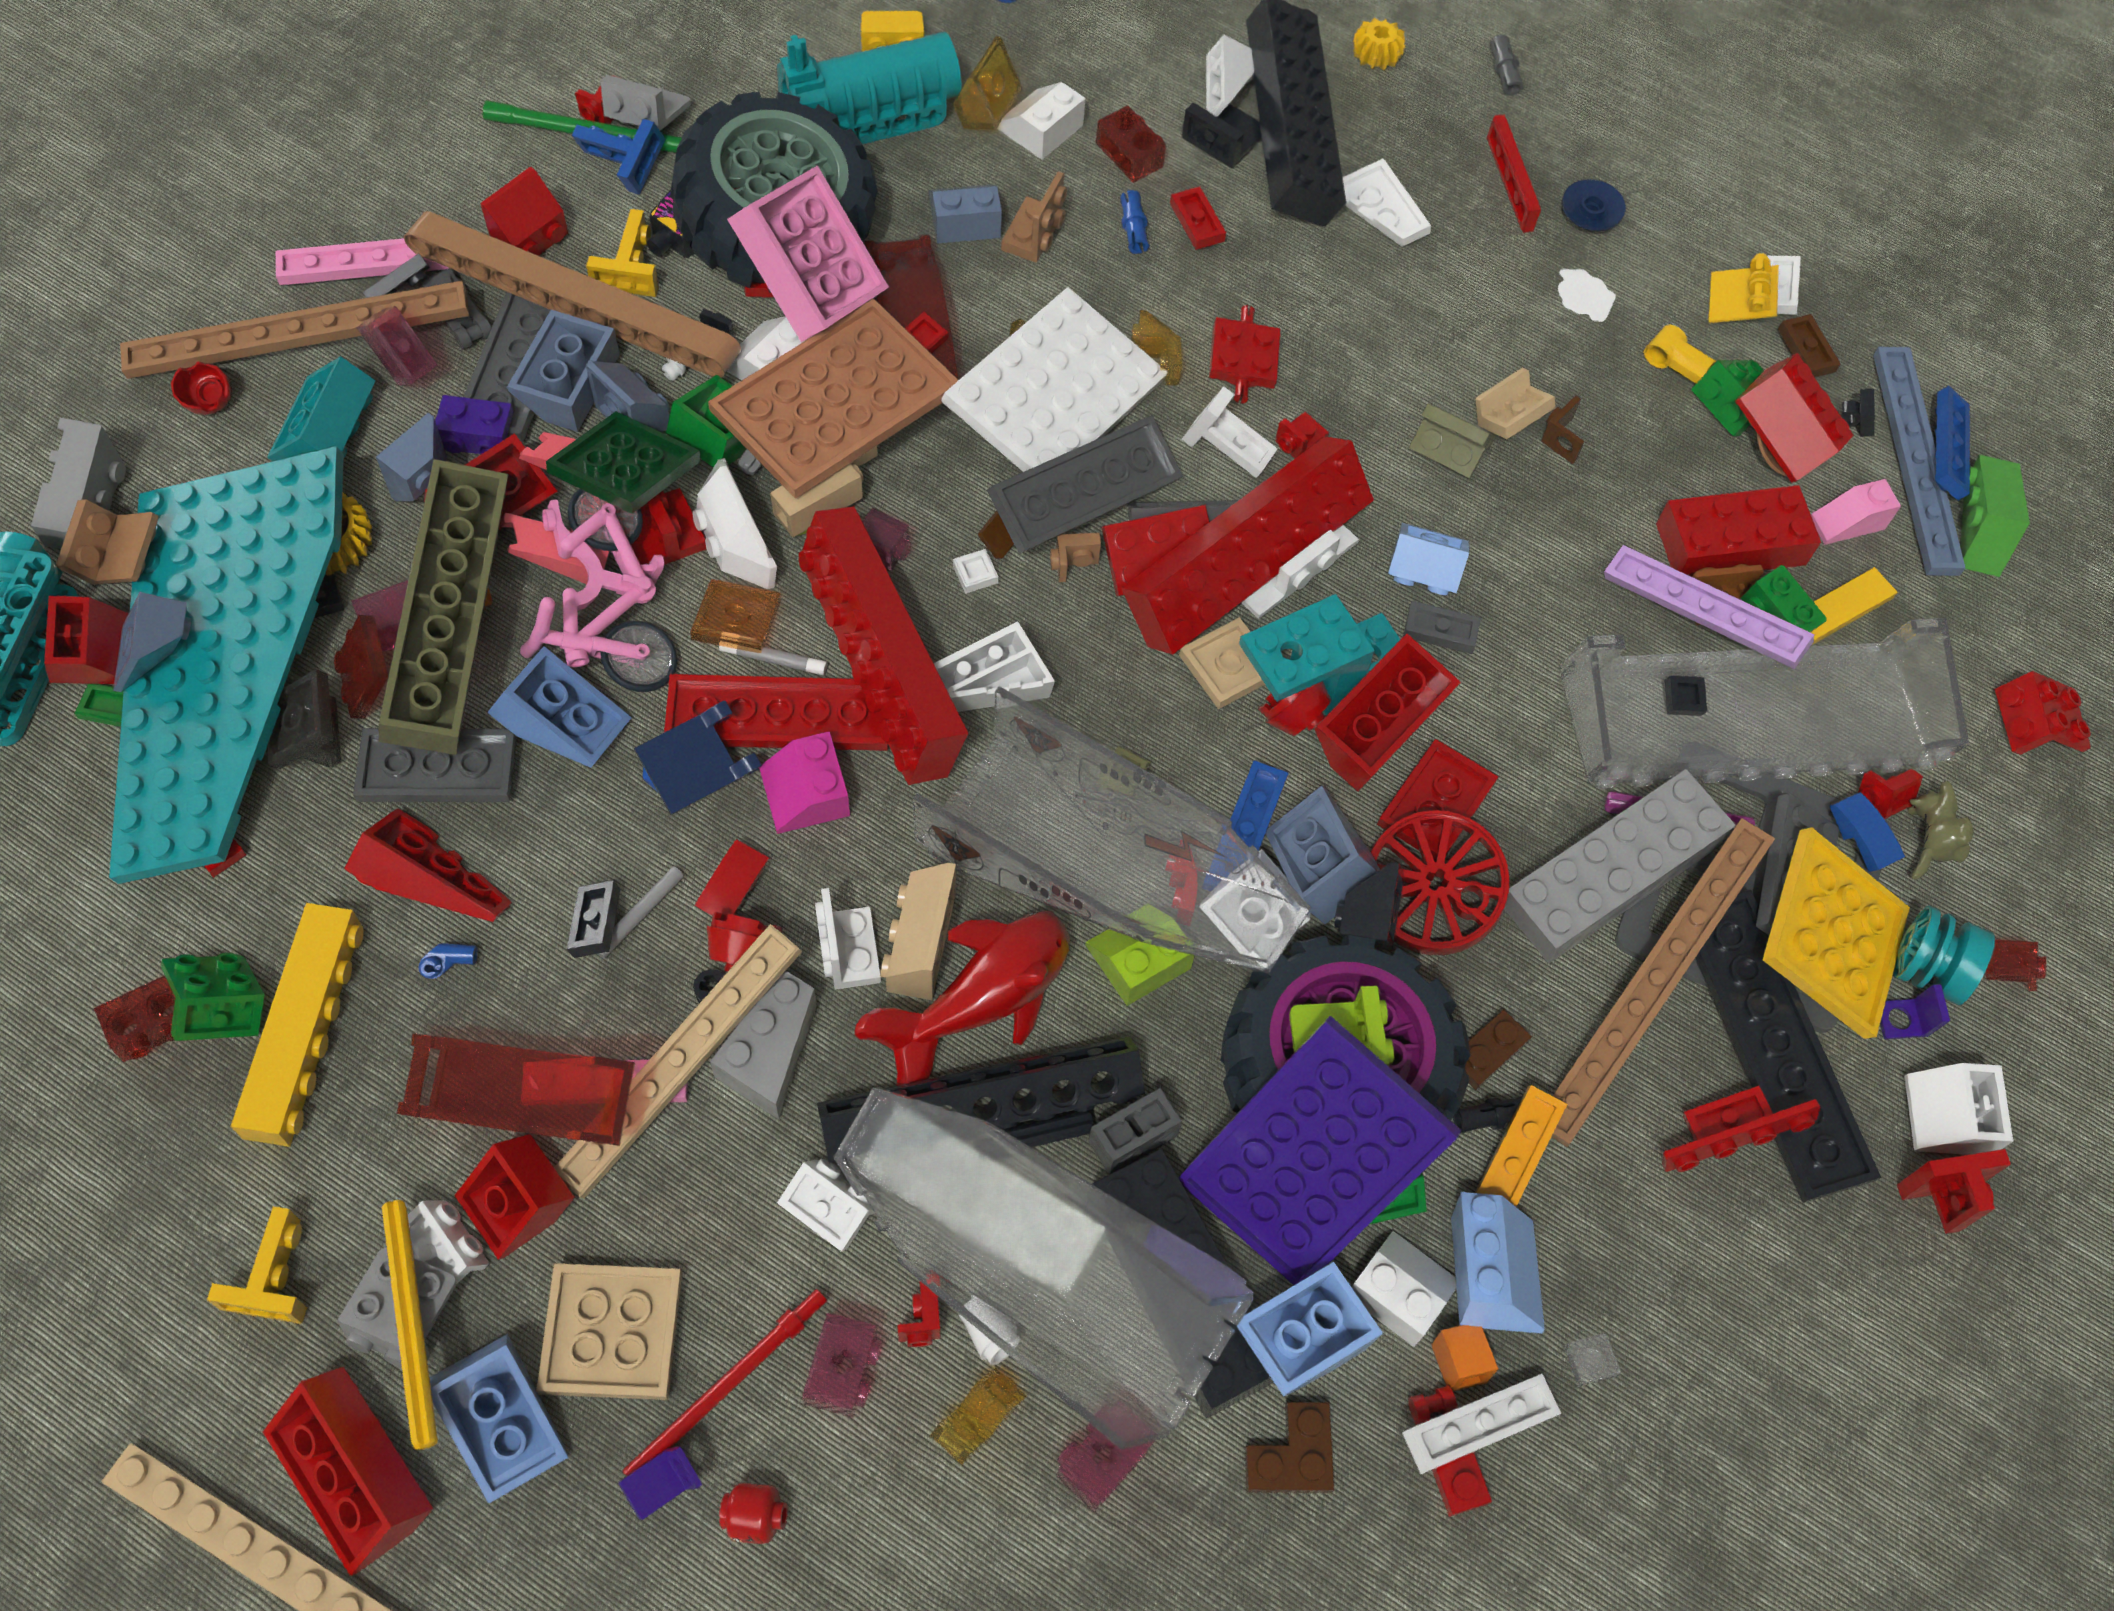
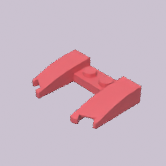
(532, 540)

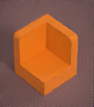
(1464, 1357)

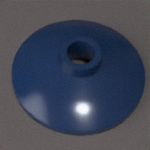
(1593, 205)

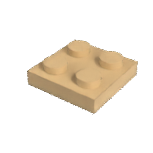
(1222, 664)

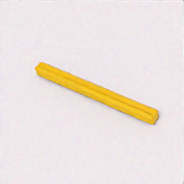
(409, 1325)

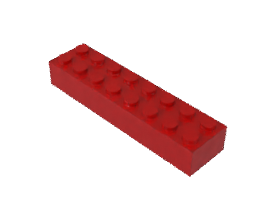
(1247, 544)
(882, 646)

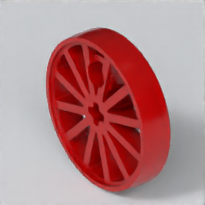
(1451, 883)

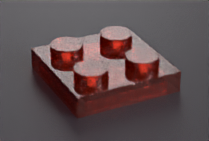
(361, 667)

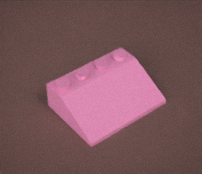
(808, 253)

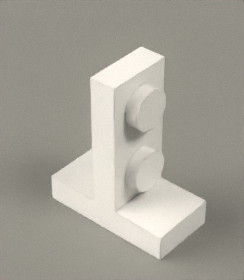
(1230, 435)

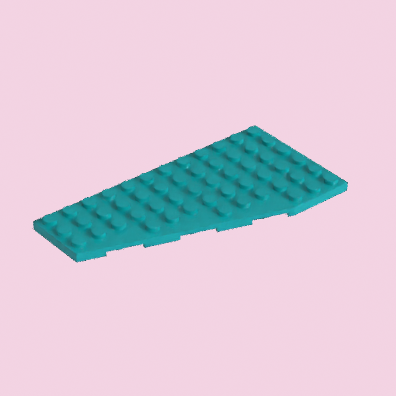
(249, 566)

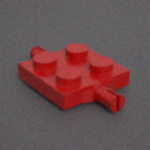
(1244, 353)

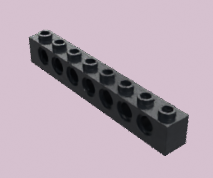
(1000, 1083)

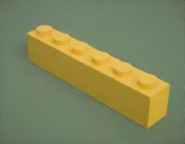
(298, 1026)

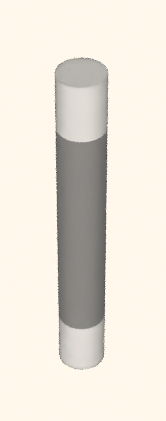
(783, 658)

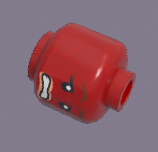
(752, 1513)

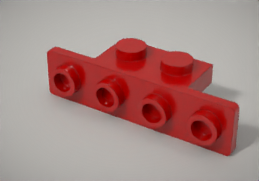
(1734, 1122)

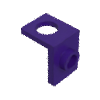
(1925, 1014)
(659, 1481)

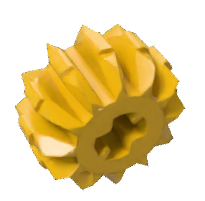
(1379, 43)

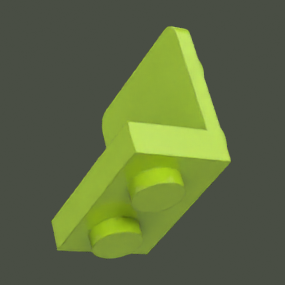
(1362, 1018)

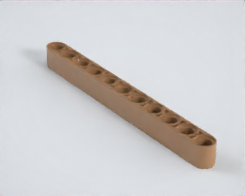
(573, 294)

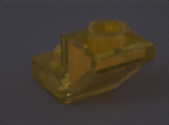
(1160, 343)
(978, 1416)

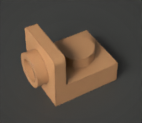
(1074, 550)

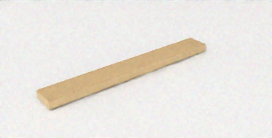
(684, 1054)

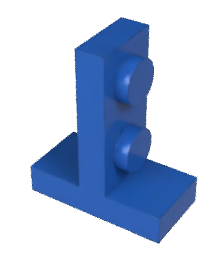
(634, 155)

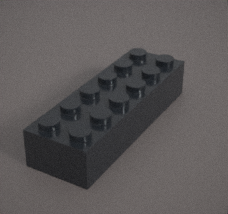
(1157, 1193)

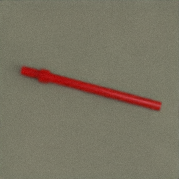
(789, 1325)

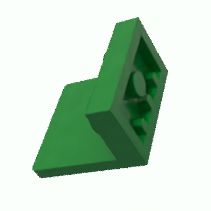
(213, 997)

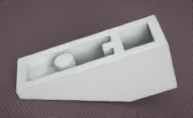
(1227, 70)

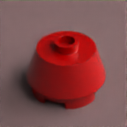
(1298, 710)
(732, 937)

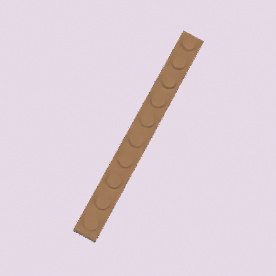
(287, 330)
(1658, 977)

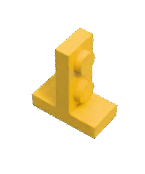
(628, 270)
(267, 1275)

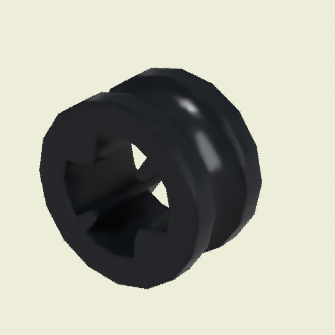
(701, 982)

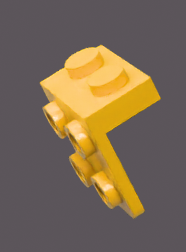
(890, 28)

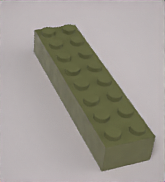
(443, 608)

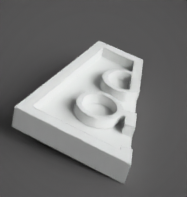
(1385, 203)

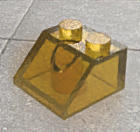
(988, 90)

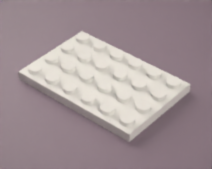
(1054, 384)

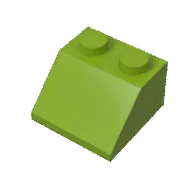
(1134, 965)

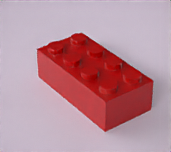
(1739, 528)

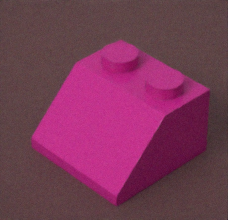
(805, 784)

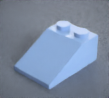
(1309, 1329)

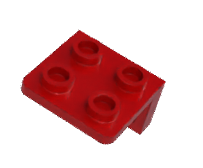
(2041, 711)

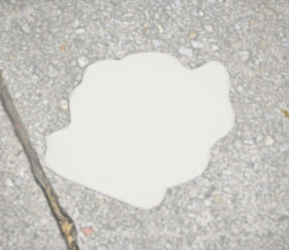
(1585, 294)

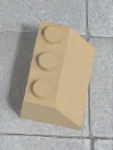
(920, 931)

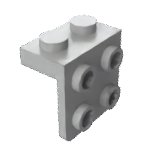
(634, 101)
(370, 1313)

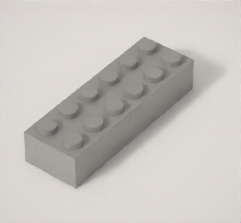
(1617, 865)

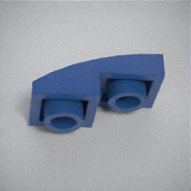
(1863, 822)

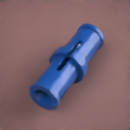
(1134, 221)

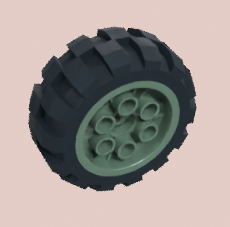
(740, 150)

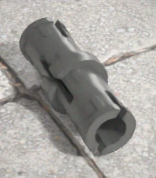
(1506, 64)

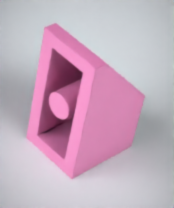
(1857, 512)

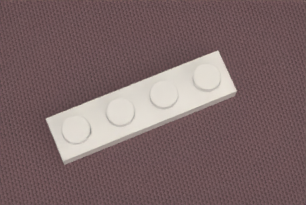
(1481, 1423)

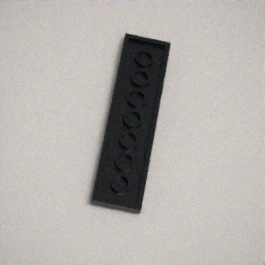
(1783, 1055)

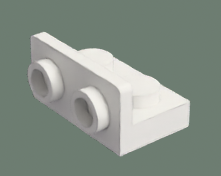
(826, 1203)
(443, 1240)

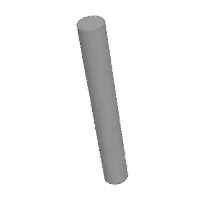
(643, 907)

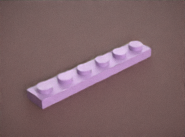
(1709, 607)

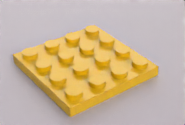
(1836, 933)

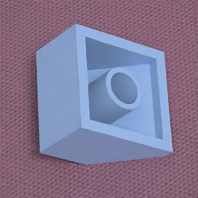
(1428, 559)

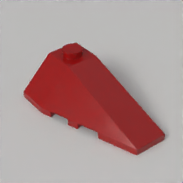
(406, 861)

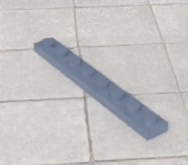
(1917, 462)

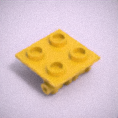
(1745, 292)

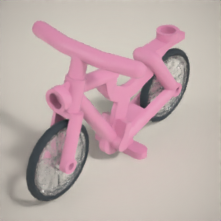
(633, 651)

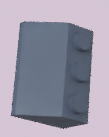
(554, 372)

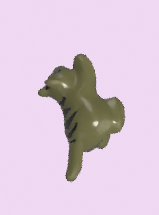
(1945, 833)

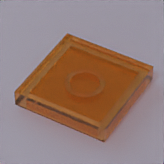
(735, 616)

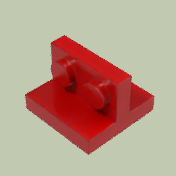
(668, 529)
(1957, 1186)

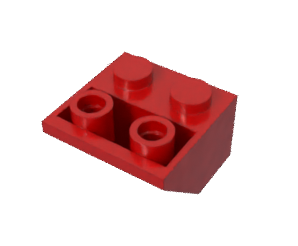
(82, 640)

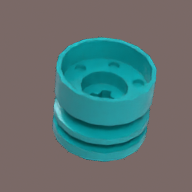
(1950, 958)

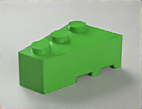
(1993, 515)

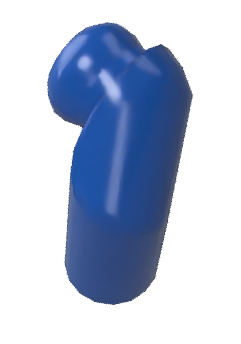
(444, 957)

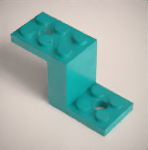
(1324, 646)

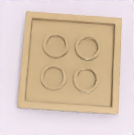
(610, 1331)

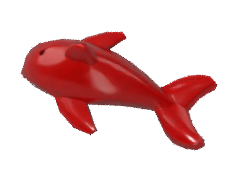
(1002, 978)

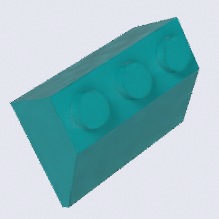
(324, 411)

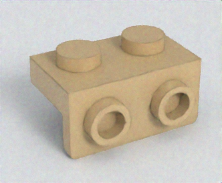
(1512, 405)

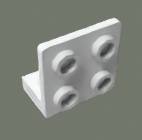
(847, 944)

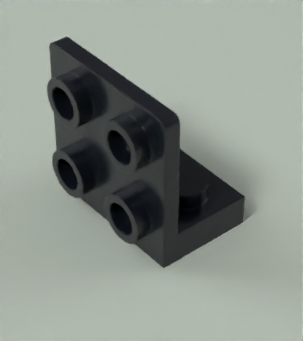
(1223, 137)

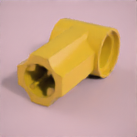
(1672, 350)

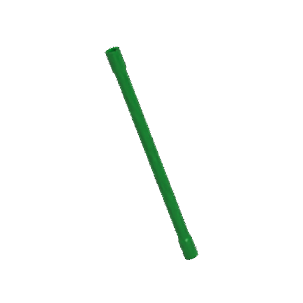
(512, 115)

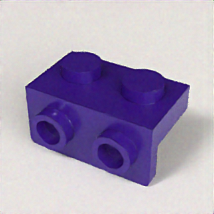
(472, 423)

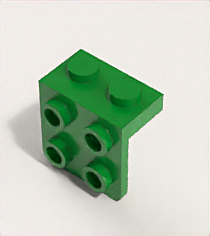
(1721, 388)

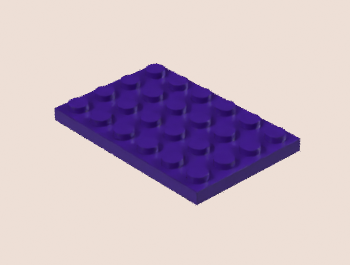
(1318, 1153)

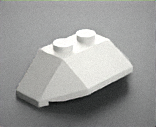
(731, 530)

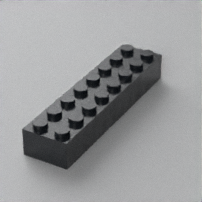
(1295, 112)

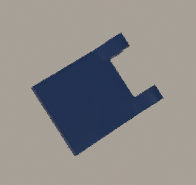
(693, 760)

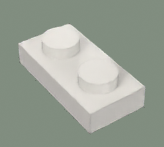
(1787, 282)

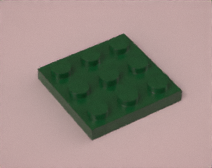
(623, 462)

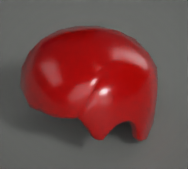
(202, 388)

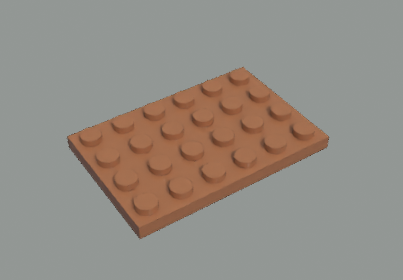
(833, 397)

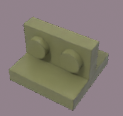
(1451, 440)

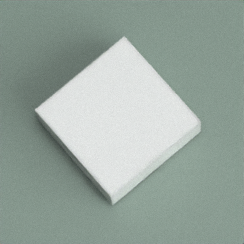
(975, 571)

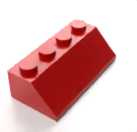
(1383, 711)
(346, 1469)

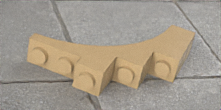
(834, 492)

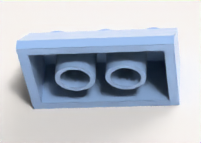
(1496, 1265)

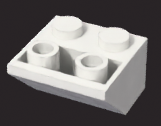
(1959, 1109)

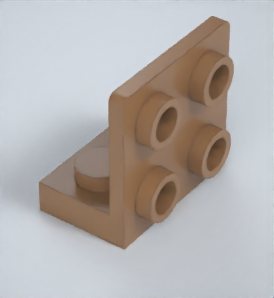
(1035, 222)
(106, 545)

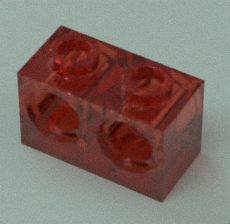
(1130, 143)
(140, 1007)

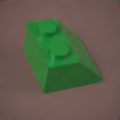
(698, 427)

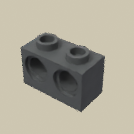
(1134, 1131)

